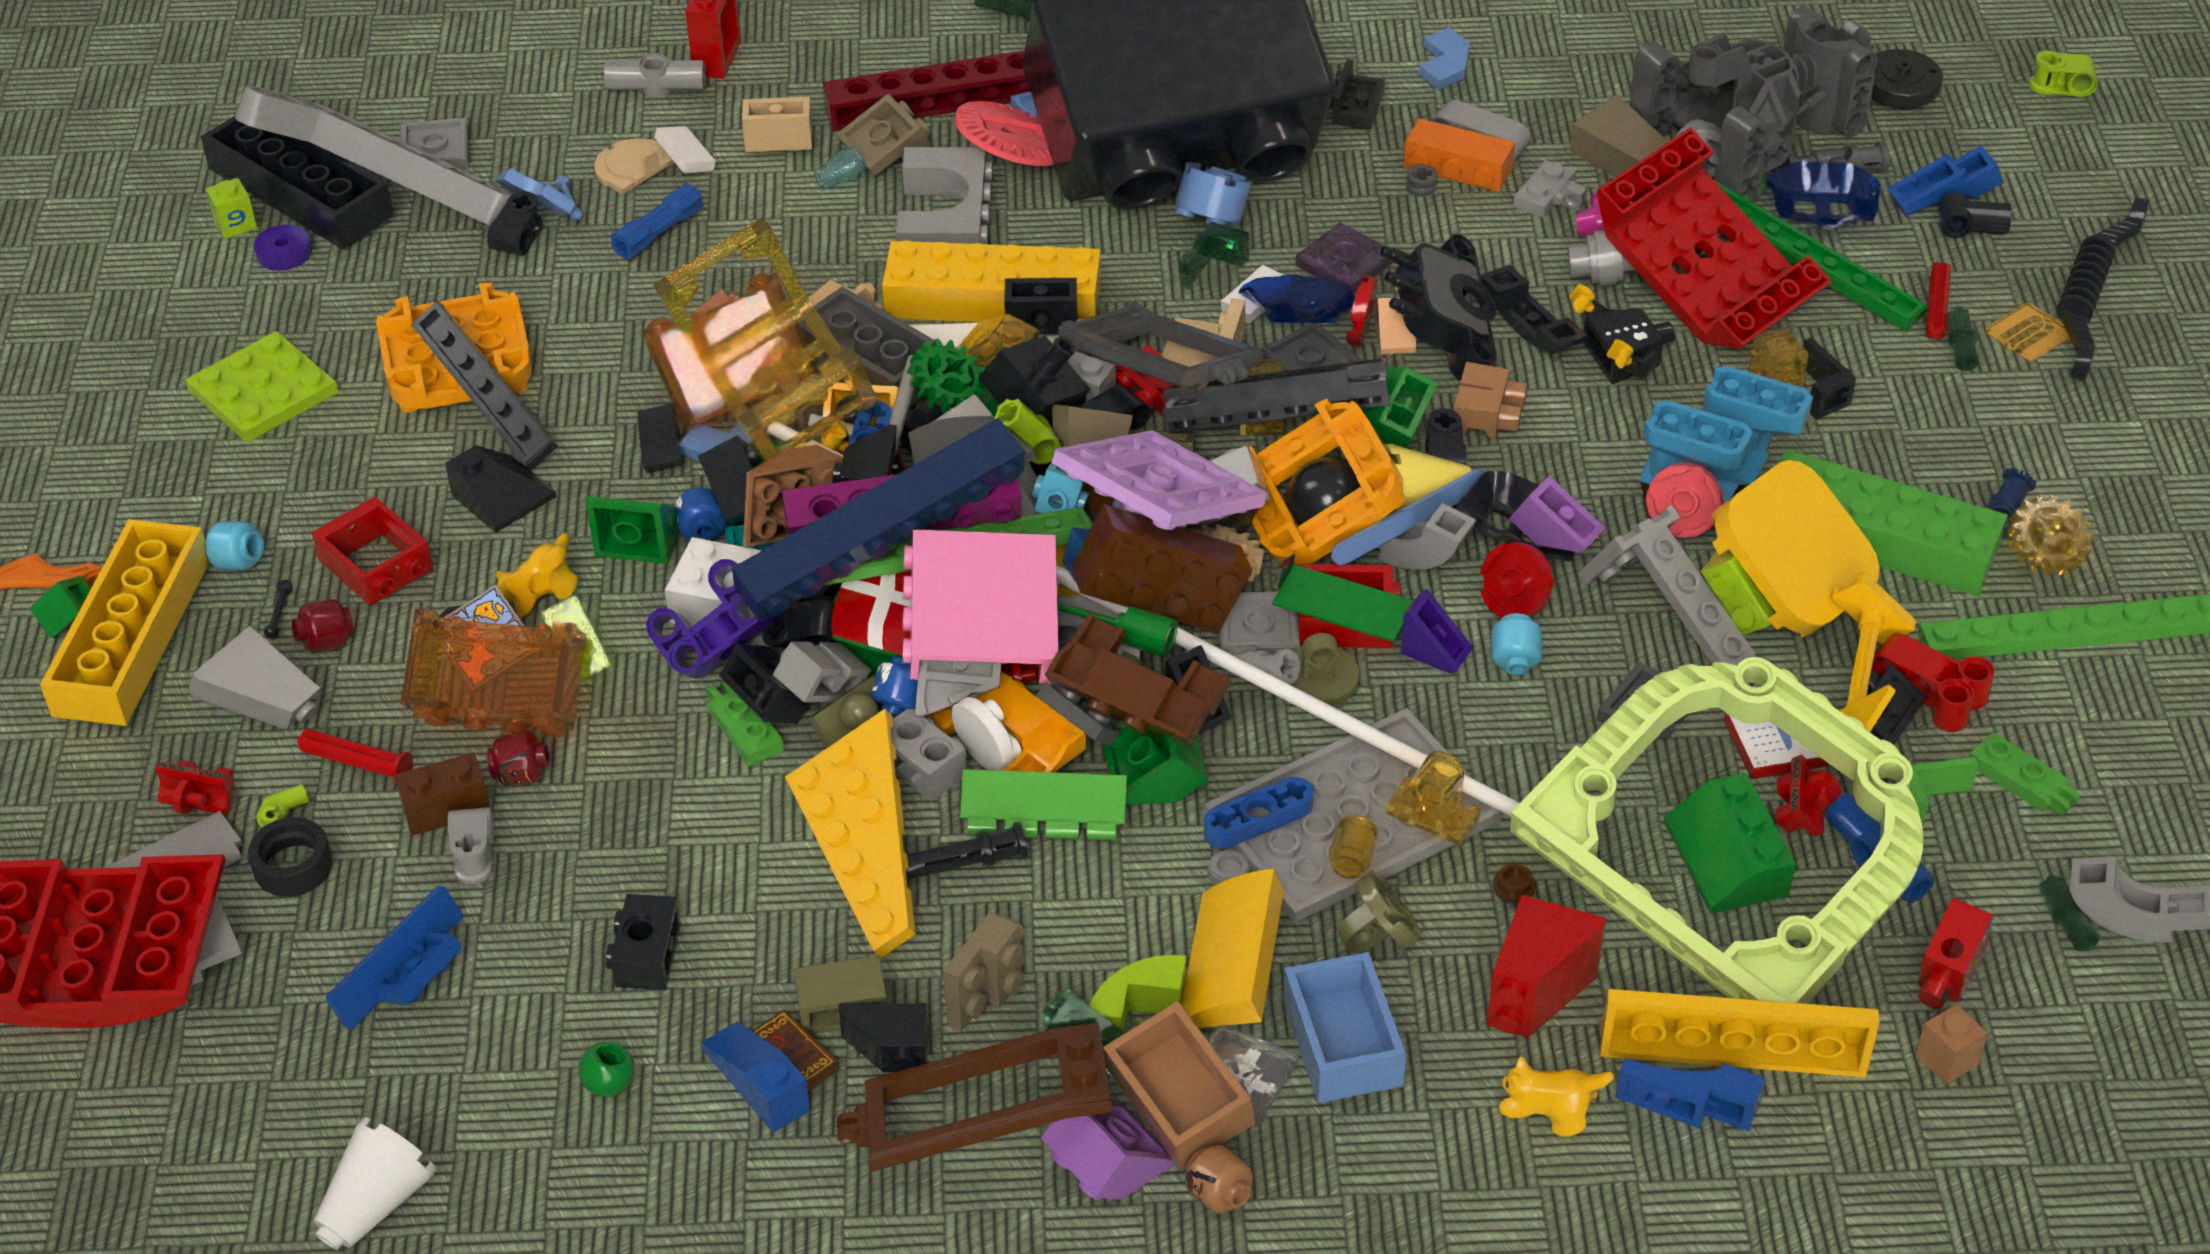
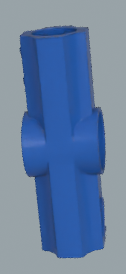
(1864, 836)

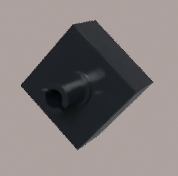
(1036, 375)

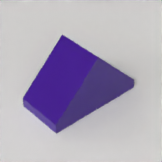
(1432, 635)

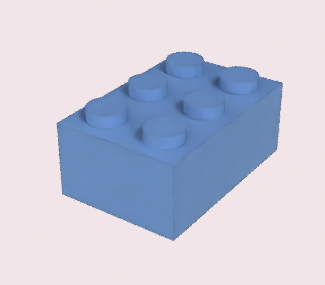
(1344, 1027)

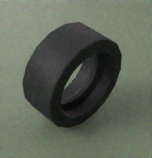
(295, 879)

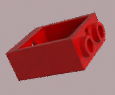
(713, 34)
(371, 521)
(1373, 576)

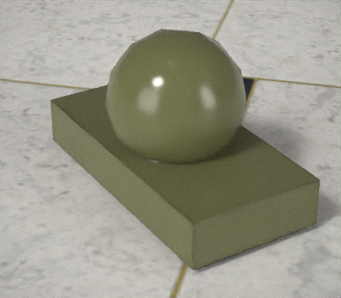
(845, 713)

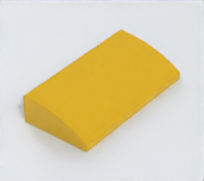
(1233, 950)

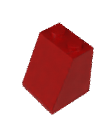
(1543, 964)

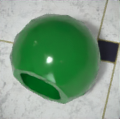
(606, 1069)

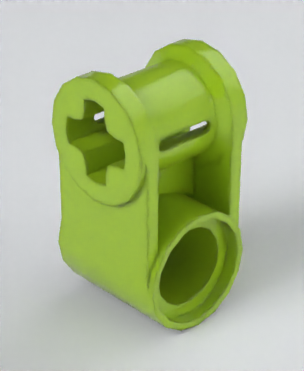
(2063, 74)

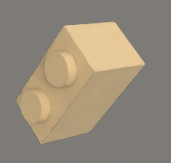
(777, 124)

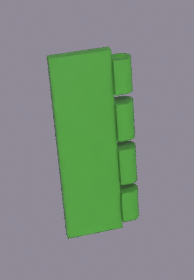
(1047, 797)

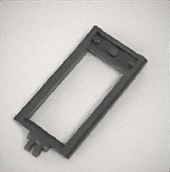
(1102, 334)

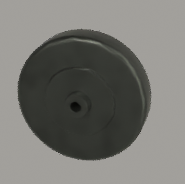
(1906, 78)

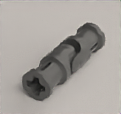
(1868, 158)

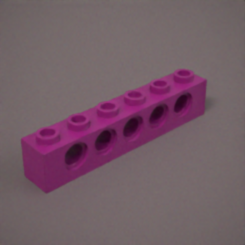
(811, 503)

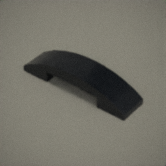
(1528, 315)

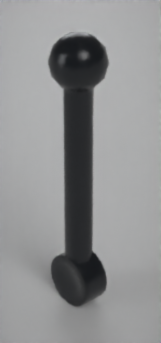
(284, 588)

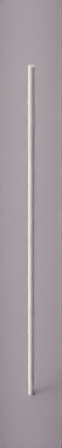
(1270, 683)

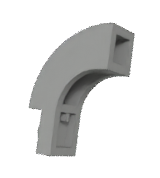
(1429, 541)
(2135, 908)

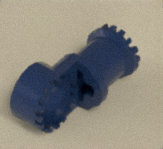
(2011, 493)

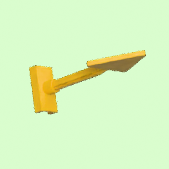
(1878, 619)

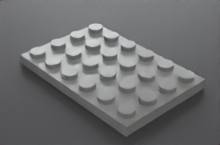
(1346, 781)

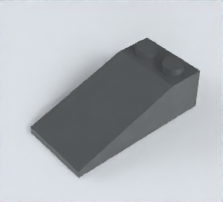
(874, 335)

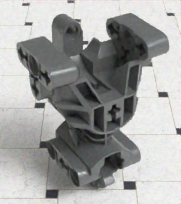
(1760, 91)

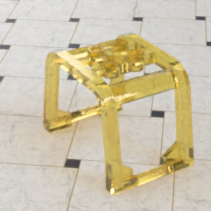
(755, 242)

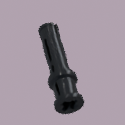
(990, 848)

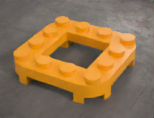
(1379, 478)

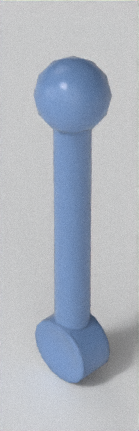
(563, 183)

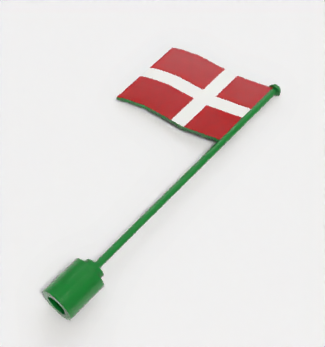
(871, 617)

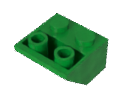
(1408, 400)

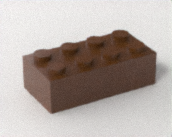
(1161, 569)

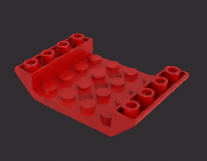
(1671, 207)

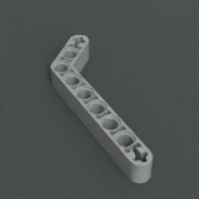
(373, 151)

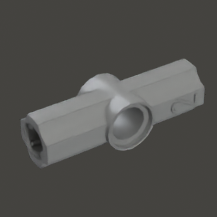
(655, 75)

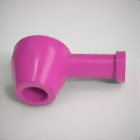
(1589, 219)

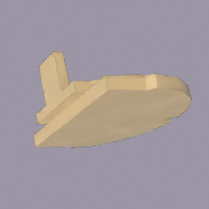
(630, 163)

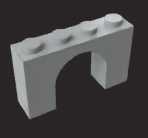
(952, 173)

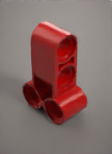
(1949, 684)

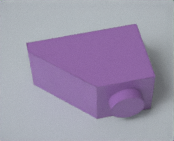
(1556, 519)

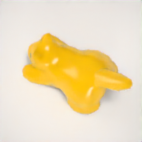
(540, 574)
(1556, 1094)

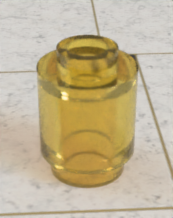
(1353, 846)

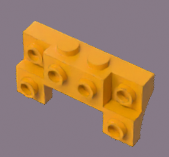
(1043, 734)

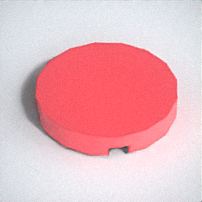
(1691, 492)

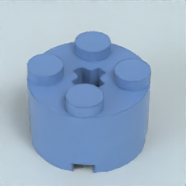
(1212, 194)

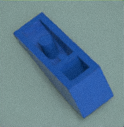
(759, 1074)

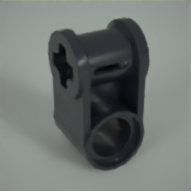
(516, 225)
(1445, 436)
(803, 623)

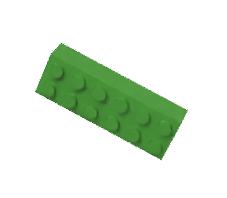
(1916, 528)

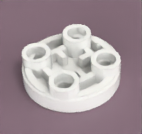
(984, 734)

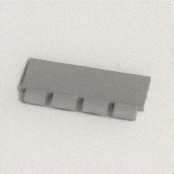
(206, 837)

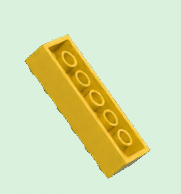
(969, 279)
(125, 623)

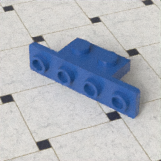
(401, 961)

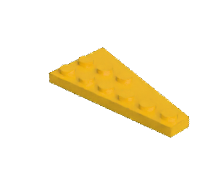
(859, 823)

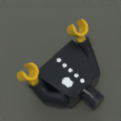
(1621, 340)

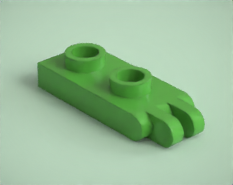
(742, 726)
(2024, 775)

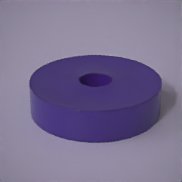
(282, 247)

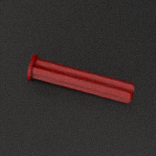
(354, 753)

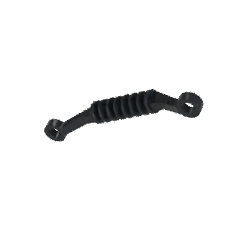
(2087, 282)

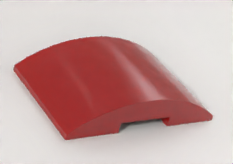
(101, 939)

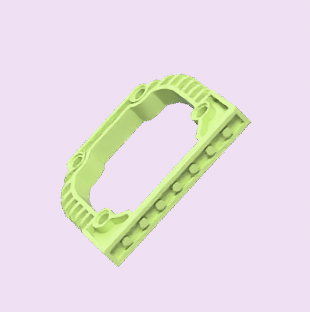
(1562, 818)

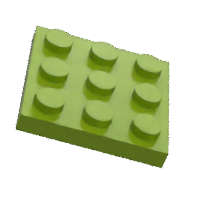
(261, 386)

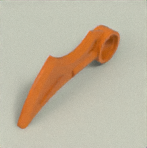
(36, 573)

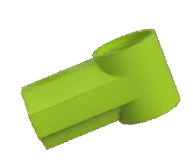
(1029, 428)

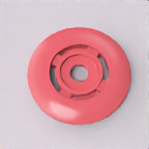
(984, 126)

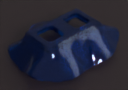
(1823, 185)
(1299, 298)

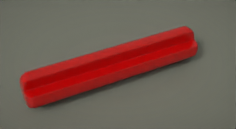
(1938, 300)

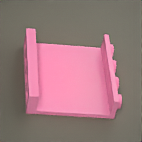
(980, 598)

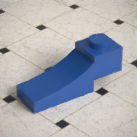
(1969, 174)
(1689, 1096)

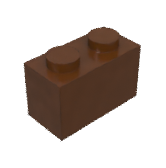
(440, 788)

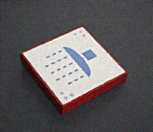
(1767, 748)

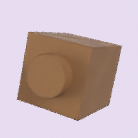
(1951, 1044)

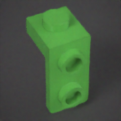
(1941, 778)

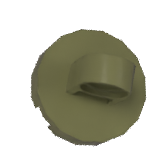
(1326, 670)
(1378, 918)

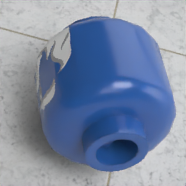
(699, 512)
(894, 687)

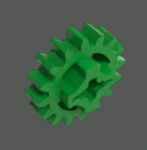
(945, 374)

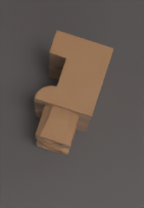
(1489, 400)

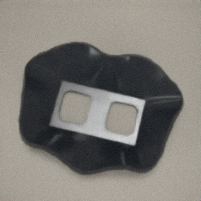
(1502, 494)

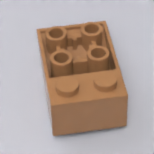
(764, 485)

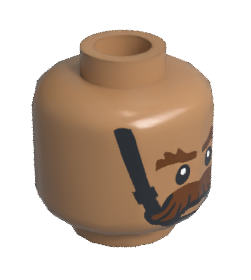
(1219, 1178)

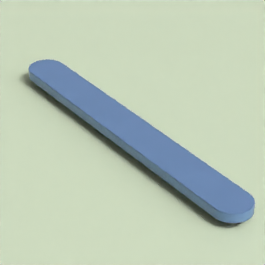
(1402, 520)

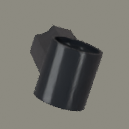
(1962, 216)

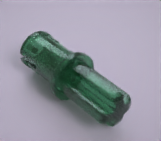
(1962, 339)
(2068, 914)

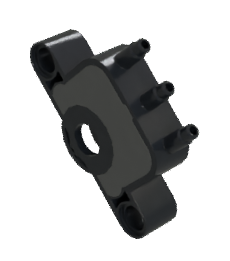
(1433, 301)

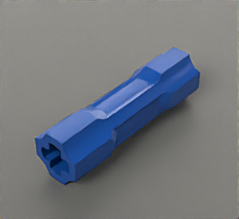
(639, 233)

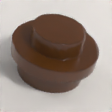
(1513, 882)

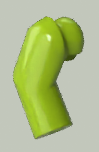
(278, 804)

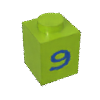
(231, 208)

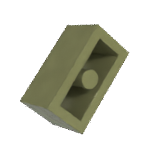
(827, 985)

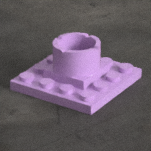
(1158, 479)

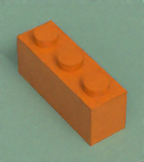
(1460, 154)

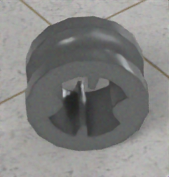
(1421, 180)

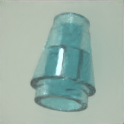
(842, 167)

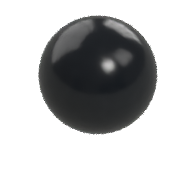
(1319, 486)

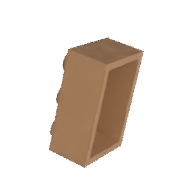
(1179, 1084)

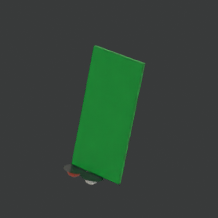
(1339, 601)

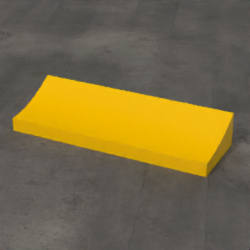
(1738, 1032)

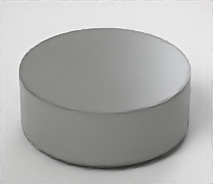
(1226, 865)

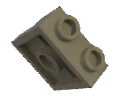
(884, 133)
(984, 970)

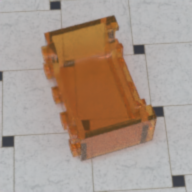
(494, 674)

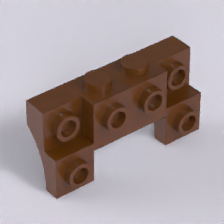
(1132, 691)

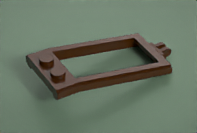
(1083, 1094)

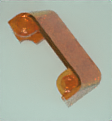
(681, 372)

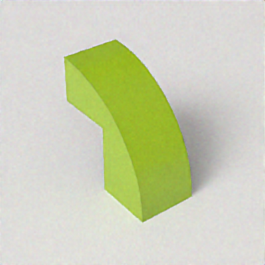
(1141, 986)

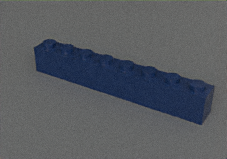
(878, 520)

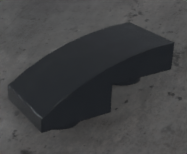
(659, 438)

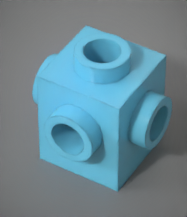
(1058, 491)

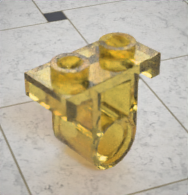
(1434, 799)

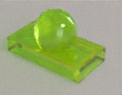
(572, 611)

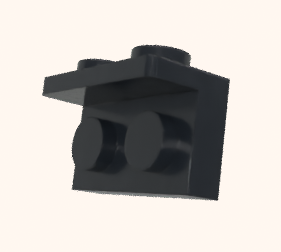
(1900, 708)

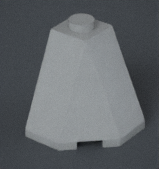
(256, 682)

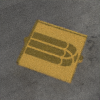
(2028, 331)

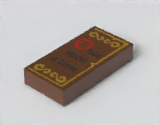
(800, 1048)

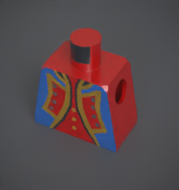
(1954, 953)

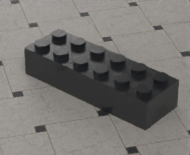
(300, 180)

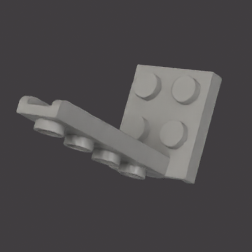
(1678, 581)

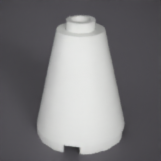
(369, 1184)

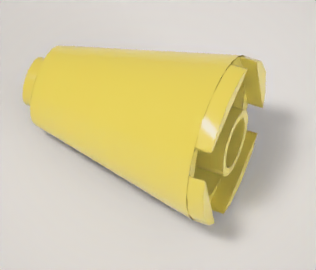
(1423, 472)

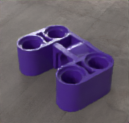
(713, 635)

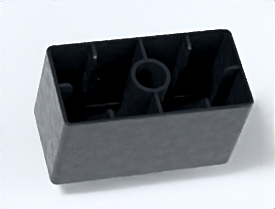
(1171, 82)

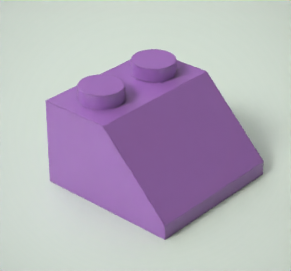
(1107, 1152)

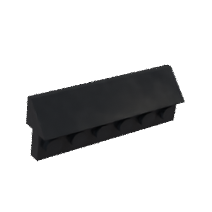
(1275, 395)

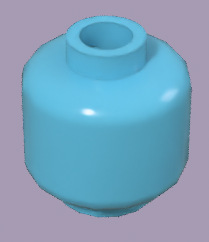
(234, 545)
(1516, 644)

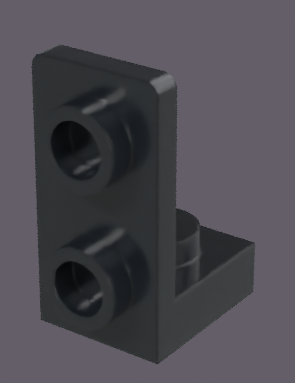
(1834, 381)

